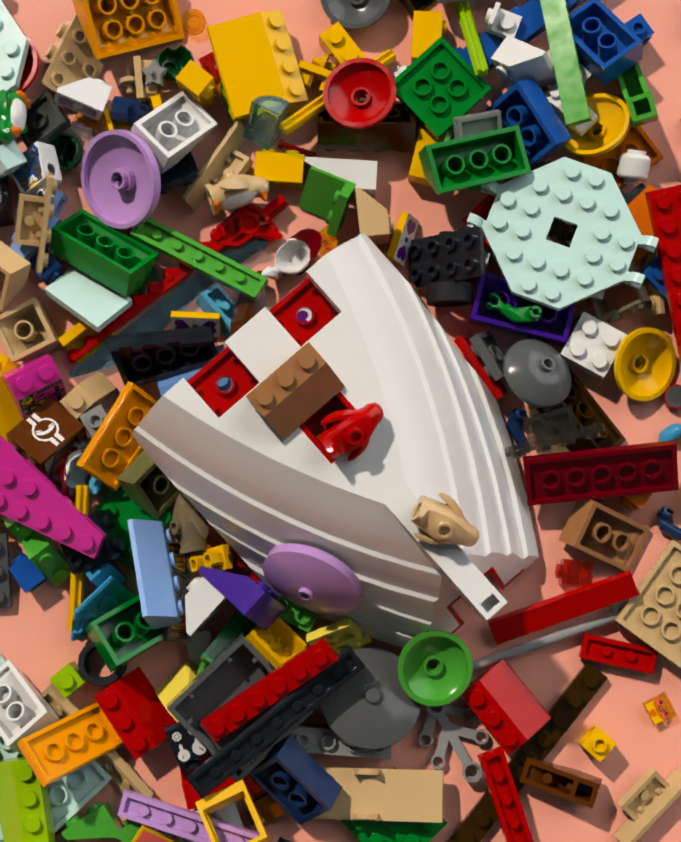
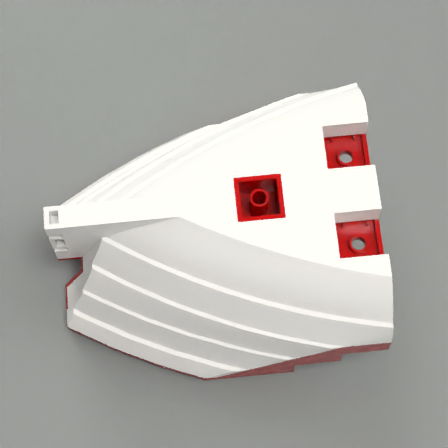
(434, 438)

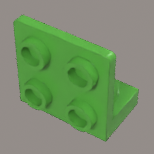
(327, 197)

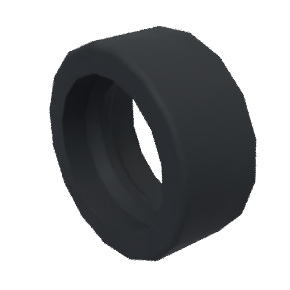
(449, 294)
(87, 673)

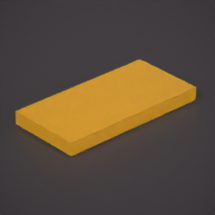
(113, 445)
(69, 744)

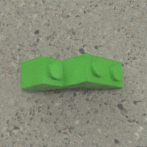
(637, 96)
(41, 551)
(100, 823)

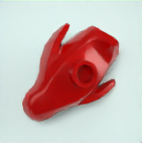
(350, 430)

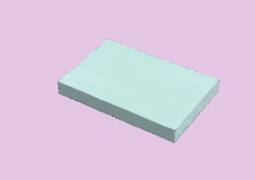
(87, 298)

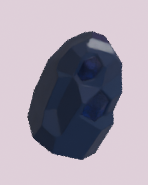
(128, 111)

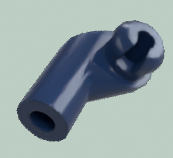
(515, 424)
(665, 523)

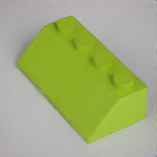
(24, 804)

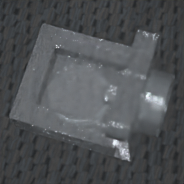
(81, 132)

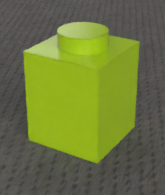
(68, 679)

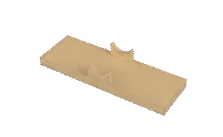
(387, 795)

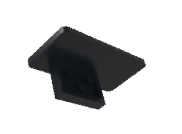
(447, 257)

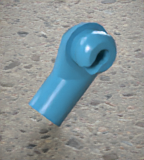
(670, 433)

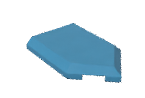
(101, 601)

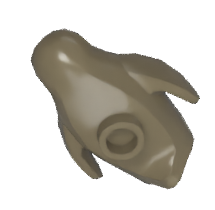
(189, 527)

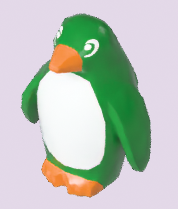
(13, 115)

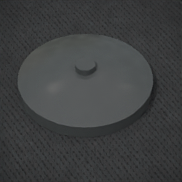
(371, 706)

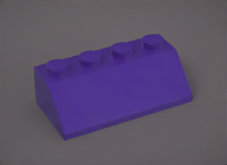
(551, 327)

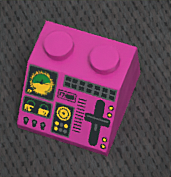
(34, 384)

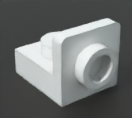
(502, 22)

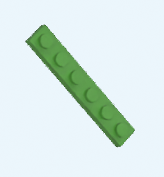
(200, 258)

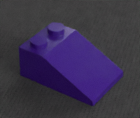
(250, 597)

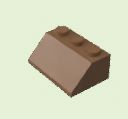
(295, 391)

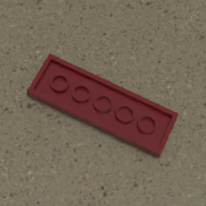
(601, 473)

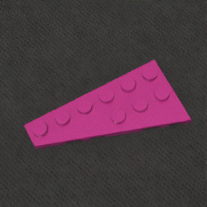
(36, 503)

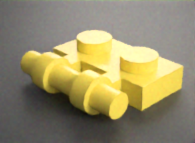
(340, 635)

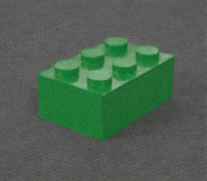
(123, 634)

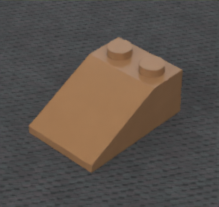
(604, 534)

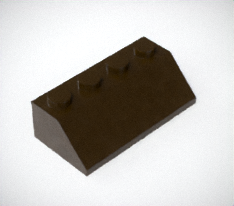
(392, 133)
(587, 413)

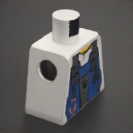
(32, 175)

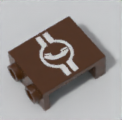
(45, 433)

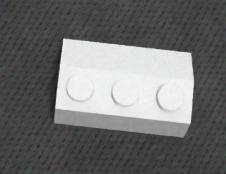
(201, 604)

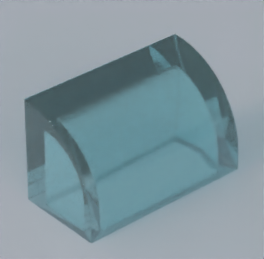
(265, 120)

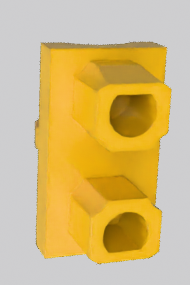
(310, 71)
(214, 558)

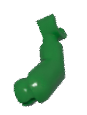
(516, 315)

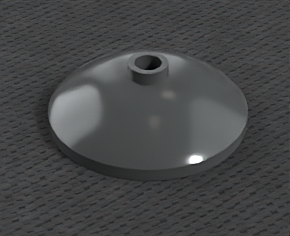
(355, 14)
(537, 373)

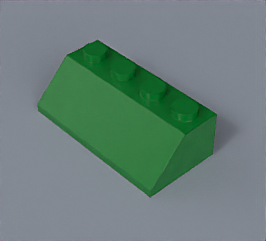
(475, 160)
(102, 252)

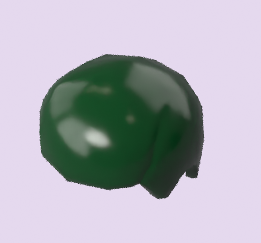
(174, 61)
(68, 151)

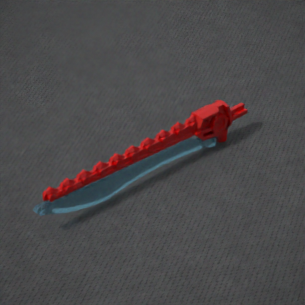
(232, 232)

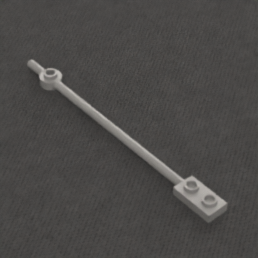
(551, 638)

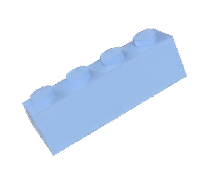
(155, 573)

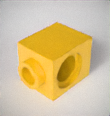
(596, 742)

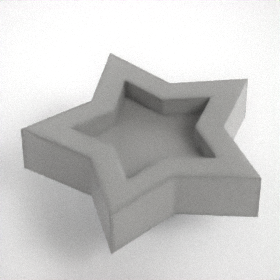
(154, 73)

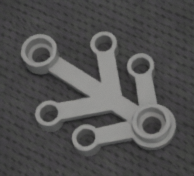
(450, 734)

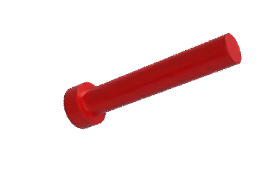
(282, 144)

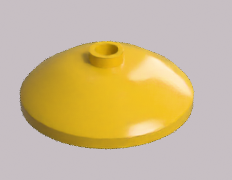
(611, 127)
(653, 365)

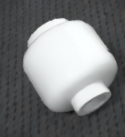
(633, 166)

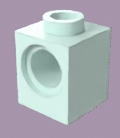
(10, 159)

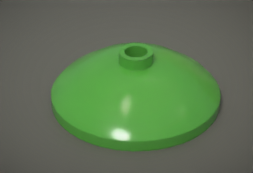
(445, 679)

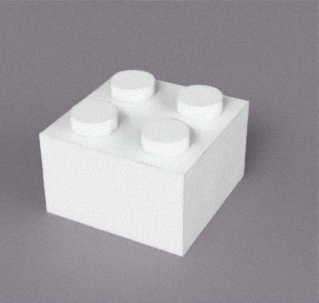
(592, 346)

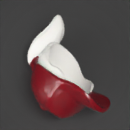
(295, 255)
(66, 473)

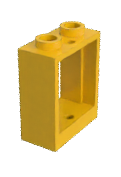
(224, 798)

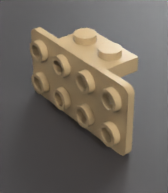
(70, 57)

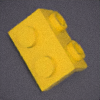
(277, 642)

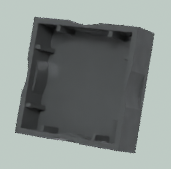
(218, 683)

